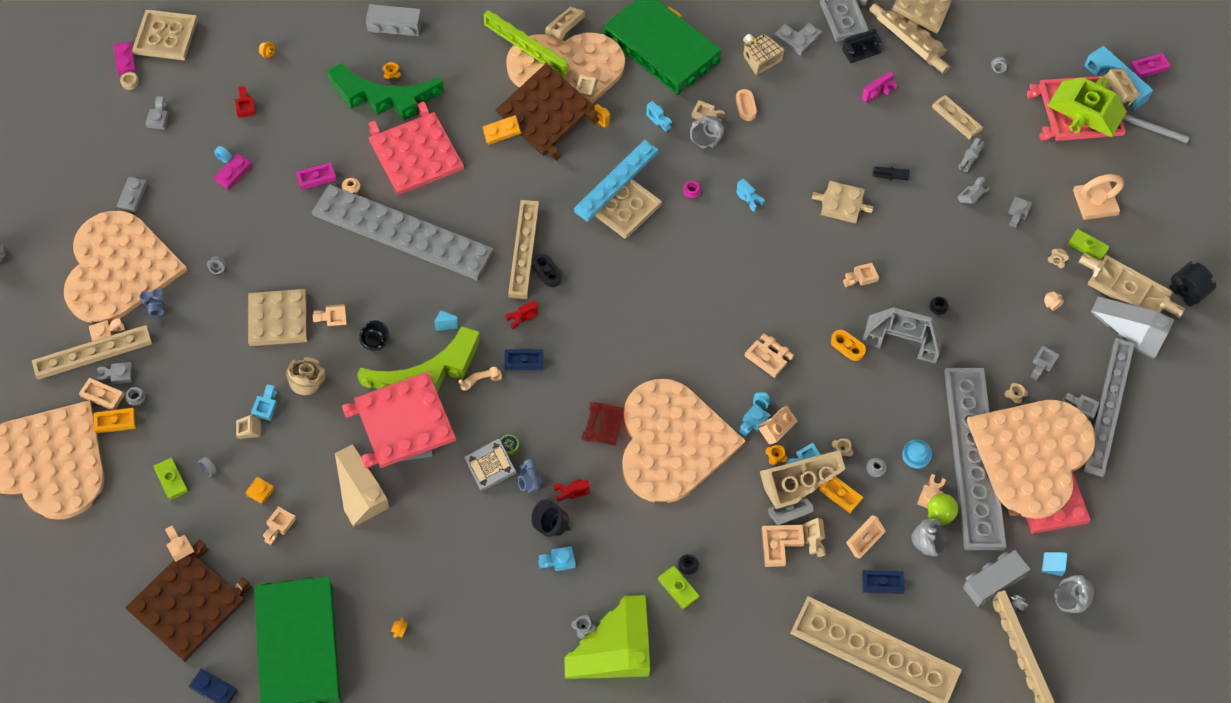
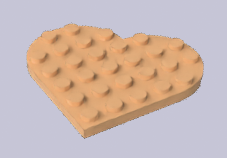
(586, 55)
(115, 265)
(673, 441)
(1032, 453)
(53, 460)

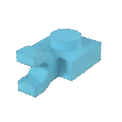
(747, 193)
(265, 406)
(753, 419)
(561, 559)

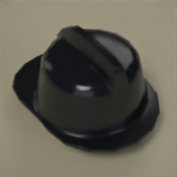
(550, 519)

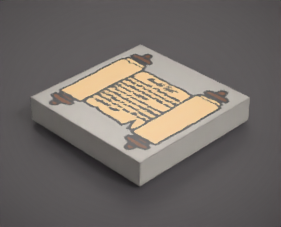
(490, 465)

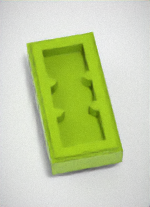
(1088, 244)
(170, 479)
(678, 587)

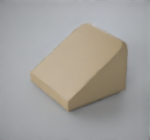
(248, 427)

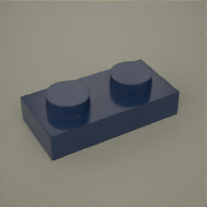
(523, 359)
(883, 582)
(212, 687)

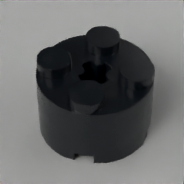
(1192, 283)

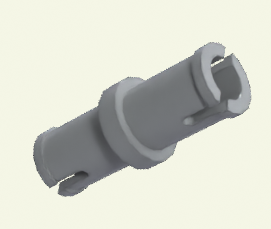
(971, 155)

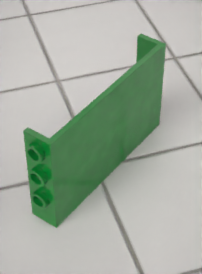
(663, 43)
(297, 642)

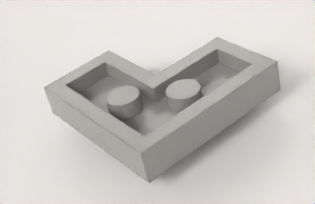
(798, 41)

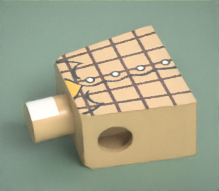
(762, 53)

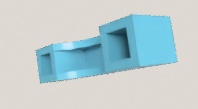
(1103, 60)

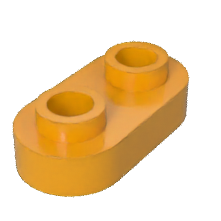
(848, 346)

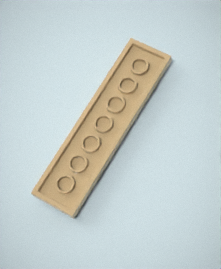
(876, 651)

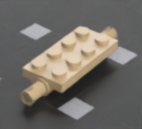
(913, 36)
(1129, 286)

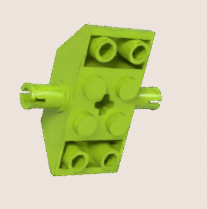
(1089, 105)

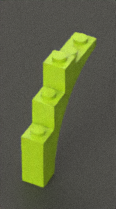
(452, 361)

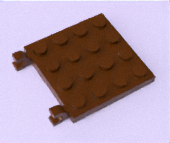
(547, 109)
(187, 603)

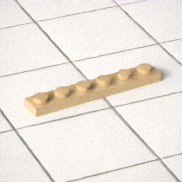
(523, 249)
(91, 352)
(1020, 644)

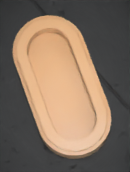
(746, 105)

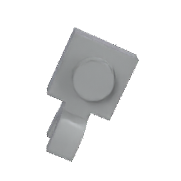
(157, 117)
(972, 193)
(1018, 209)
(1044, 360)
(1084, 404)

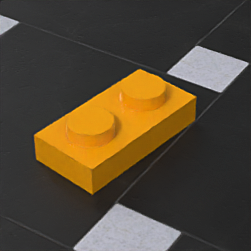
(502, 130)
(114, 420)
(841, 494)

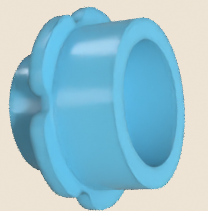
(762, 400)

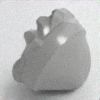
(706, 131)
(929, 538)
(1074, 594)

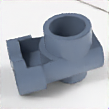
(153, 301)
(529, 478)

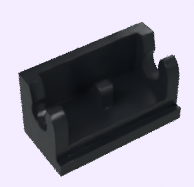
(862, 46)

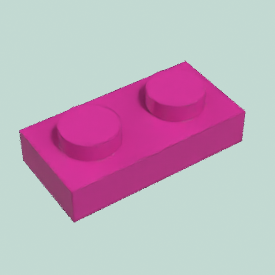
(124, 58)
(1150, 65)
(232, 171)
(316, 176)

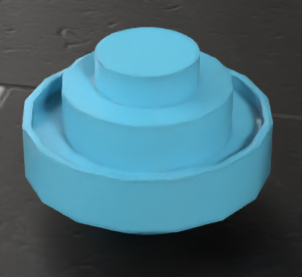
(917, 454)

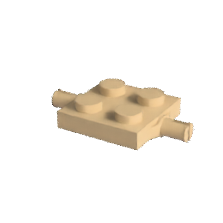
(842, 202)

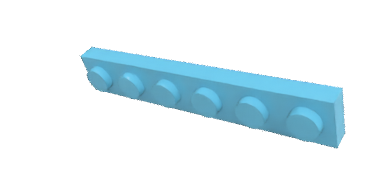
(616, 180)

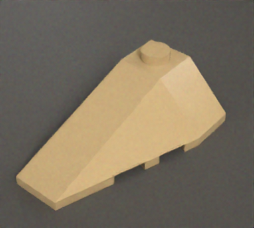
(795, 480)
(359, 489)

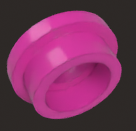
(692, 185)

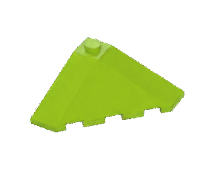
(617, 645)

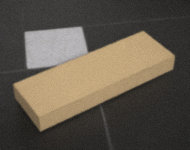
(957, 117)

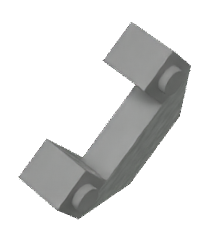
(908, 326)

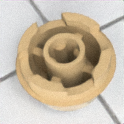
(305, 376)

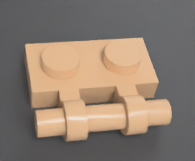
(766, 358)

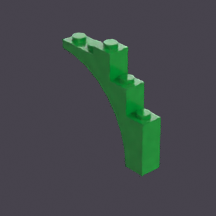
(381, 97)

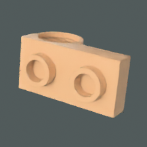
(778, 425)

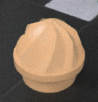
(1053, 300)

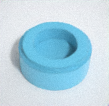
(222, 154)

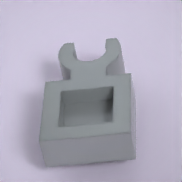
(118, 374)

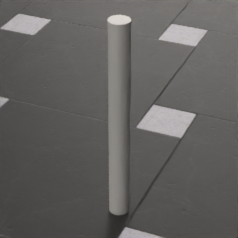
(1155, 128)

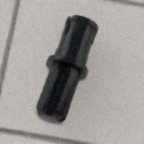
(891, 173)

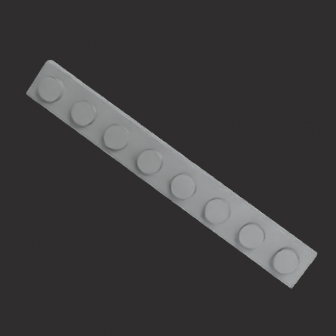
(1109, 406)

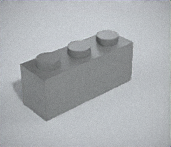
(393, 20)
(996, 577)

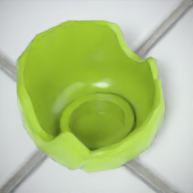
(943, 508)

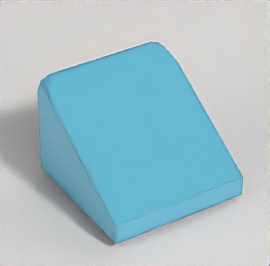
(446, 321)
(1054, 563)

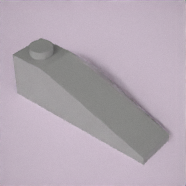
(1135, 324)

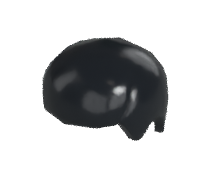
(374, 335)

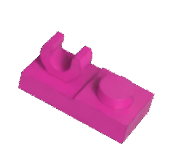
(881, 84)

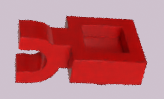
(244, 104)
(525, 313)
(574, 490)

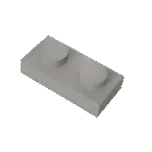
(131, 195)
(788, 513)

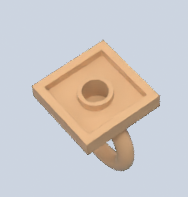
(1097, 197)

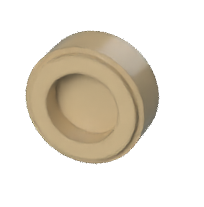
(129, 80)

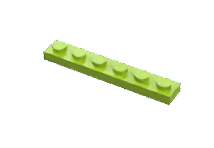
(525, 43)

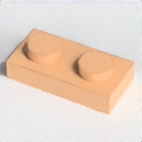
(101, 394)
(866, 536)

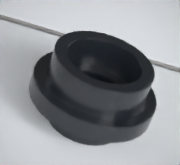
(941, 302)
(688, 559)

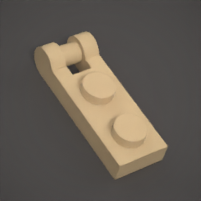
(564, 22)

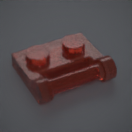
(609, 425)

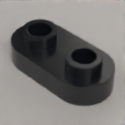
(549, 271)

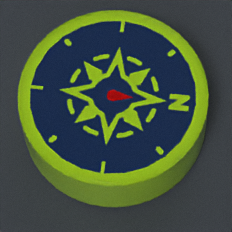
(510, 444)

